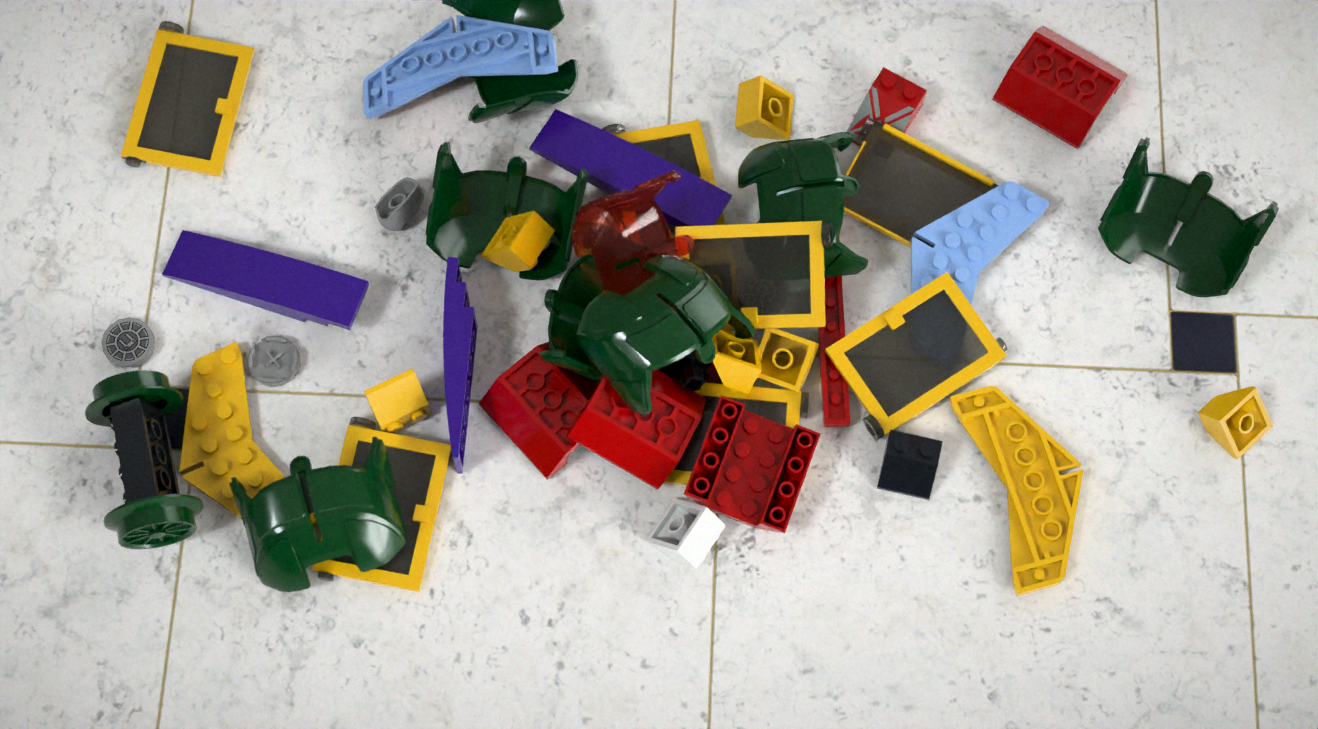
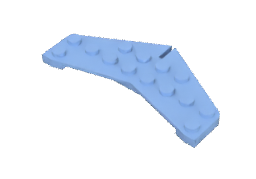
(442, 56)
(973, 236)

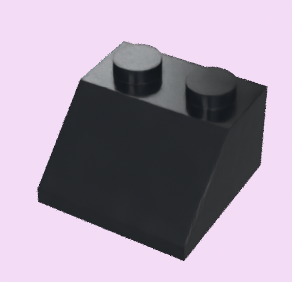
(909, 464)

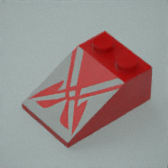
(889, 101)

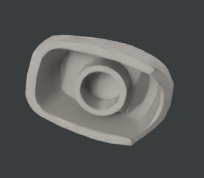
(399, 204)

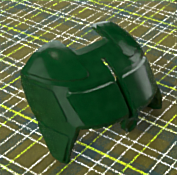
(518, 92)
(816, 168)
(475, 203)
(1211, 242)
(566, 309)
(642, 333)
(350, 505)

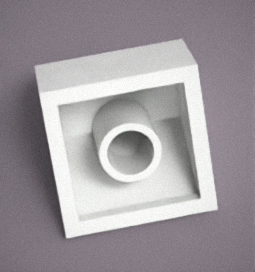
(686, 532)

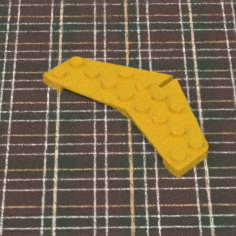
(221, 432)
(1029, 465)

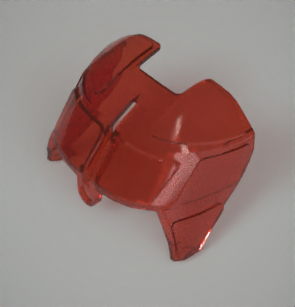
(627, 228)

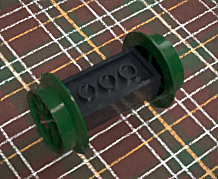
(136, 411)

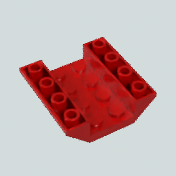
(1058, 86)
(537, 408)
(638, 443)
(751, 467)

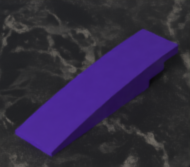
(621, 166)
(267, 280)
(458, 355)

